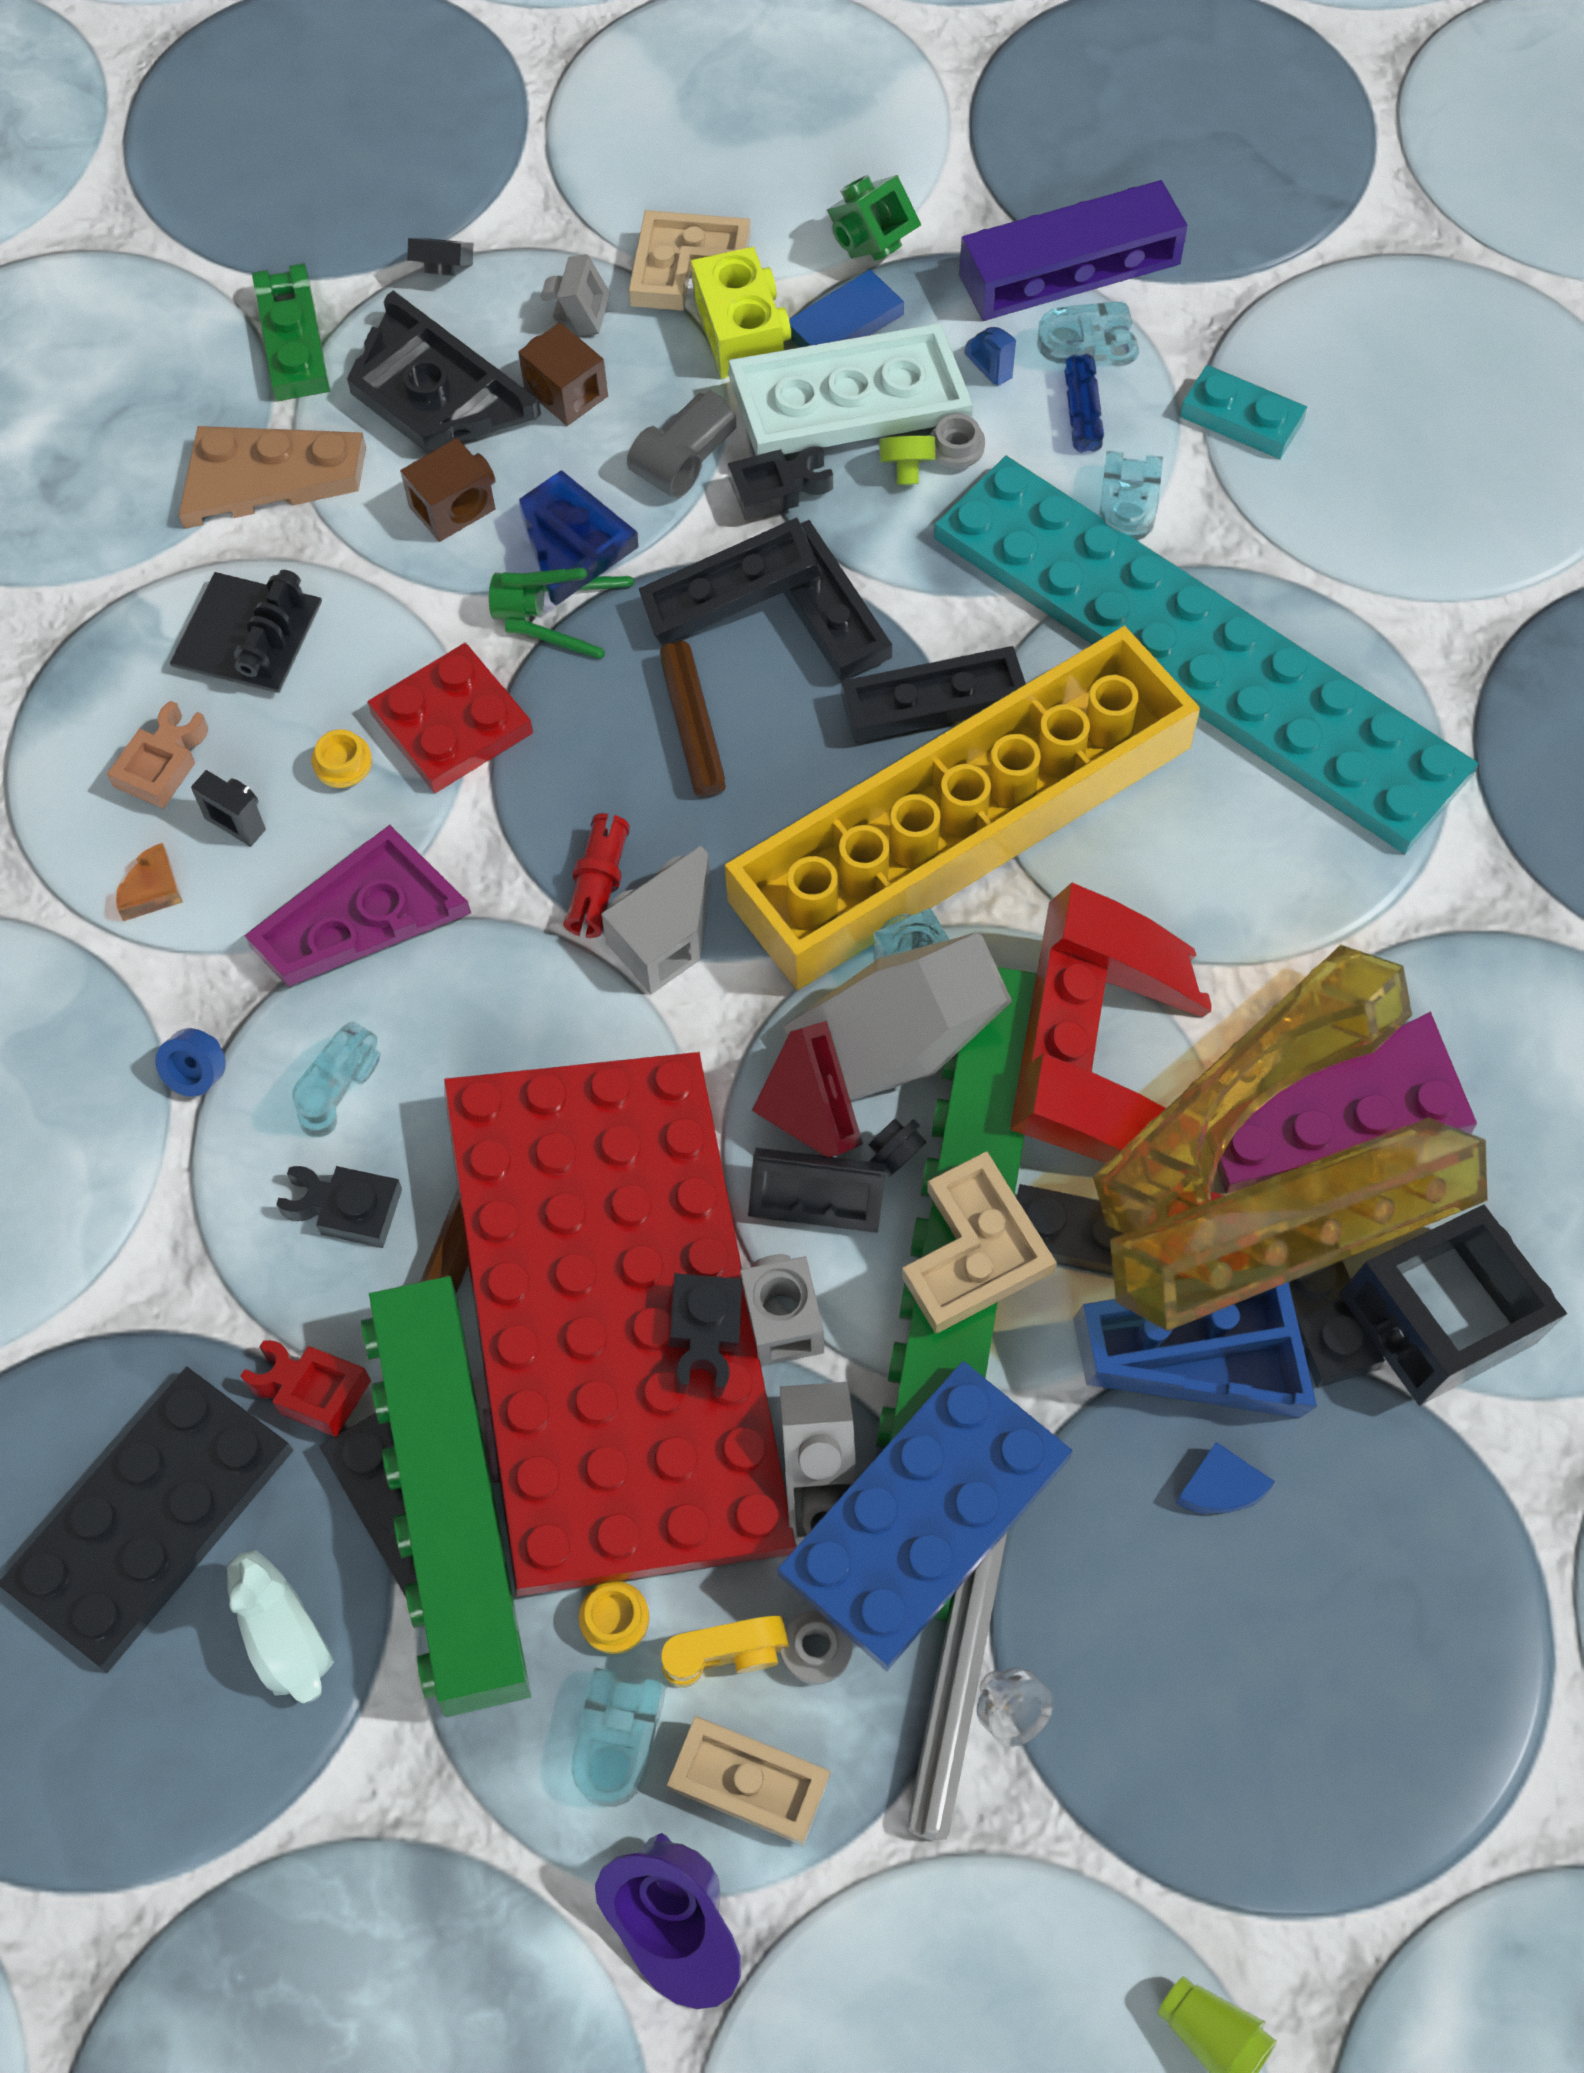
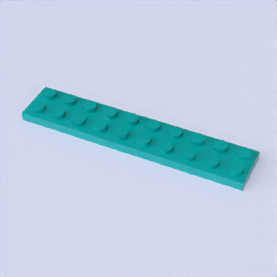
(1232, 665)

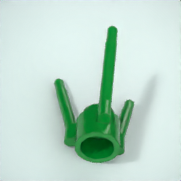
(521, 595)

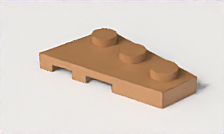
(260, 466)

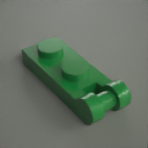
(291, 333)

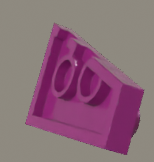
(355, 909)

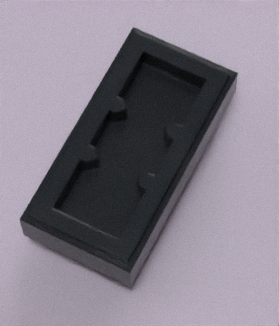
(816, 1190)

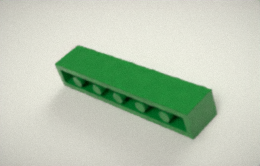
(447, 1498)

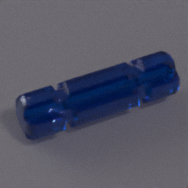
(1084, 403)

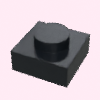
(440, 255)
(229, 806)

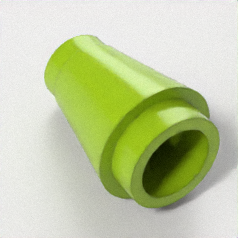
(1216, 2030)

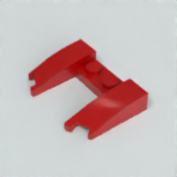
(1082, 948)

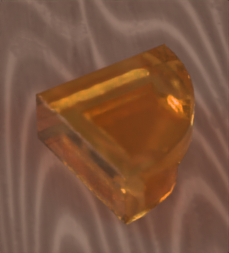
(148, 885)

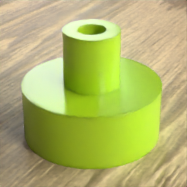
(907, 453)

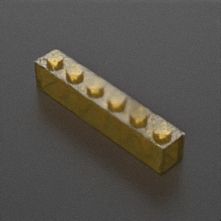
(1297, 1222)

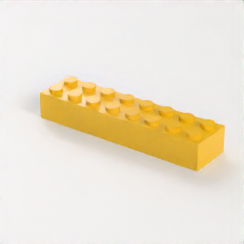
(960, 805)

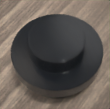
(896, 1145)

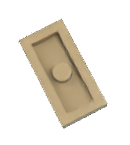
(749, 1780)

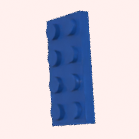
(924, 1515)

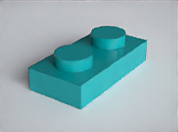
(1243, 411)

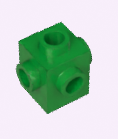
(873, 217)

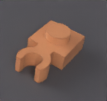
(159, 762)

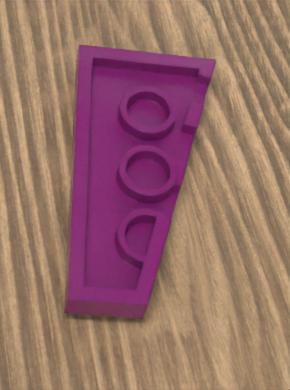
(1349, 1105)

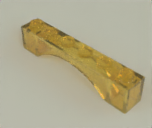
(1330, 1017)

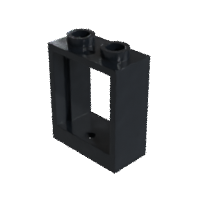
(1425, 1355)

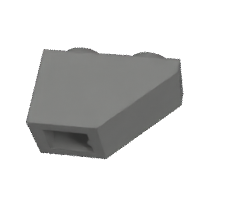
(662, 922)
(816, 1451)

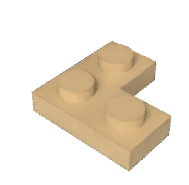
(666, 250)
(993, 1250)

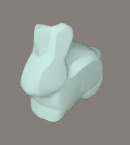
(276, 1628)

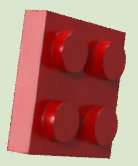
(450, 717)

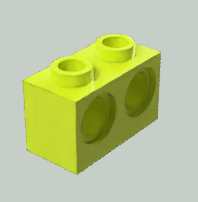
(738, 306)

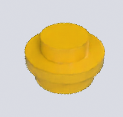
(341, 759)
(614, 1617)

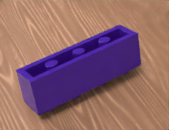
(1072, 250)

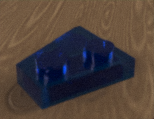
(573, 531)

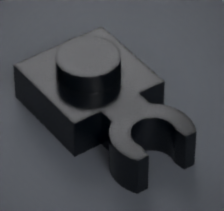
(772, 484)
(350, 1208)
(705, 1321)

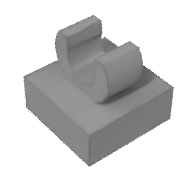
(579, 295)

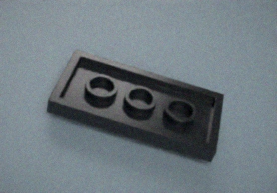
(146, 1518)

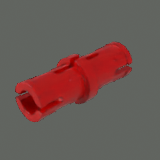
(596, 875)

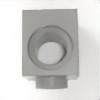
(788, 1335)

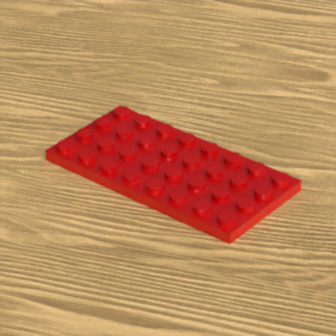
(574, 1219)

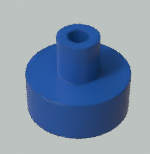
(190, 1062)

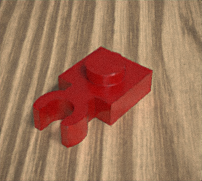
(314, 1390)

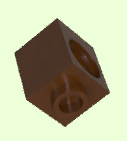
(563, 373)
(449, 488)

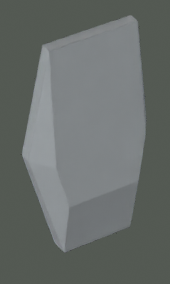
(909, 1012)

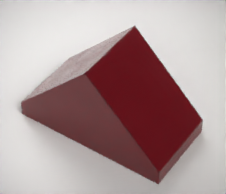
(810, 1094)

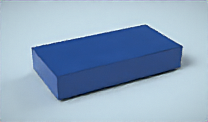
(848, 312)

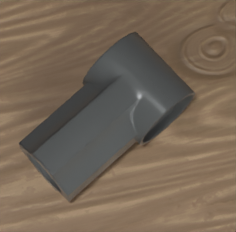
(675, 454)

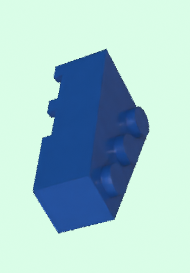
(1230, 1358)

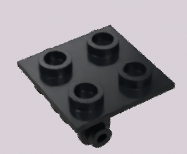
(248, 630)

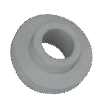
(958, 441)
(812, 1669)

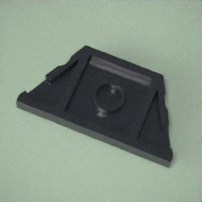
(433, 382)

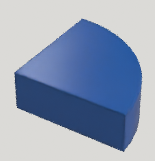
(993, 354)
(1224, 1484)

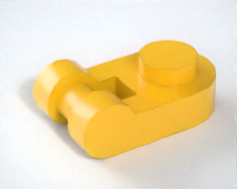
(747, 1643)

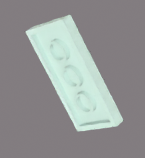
(849, 390)

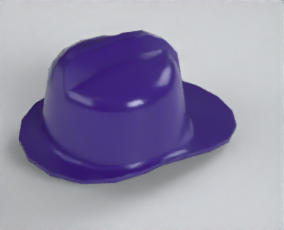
(670, 1921)

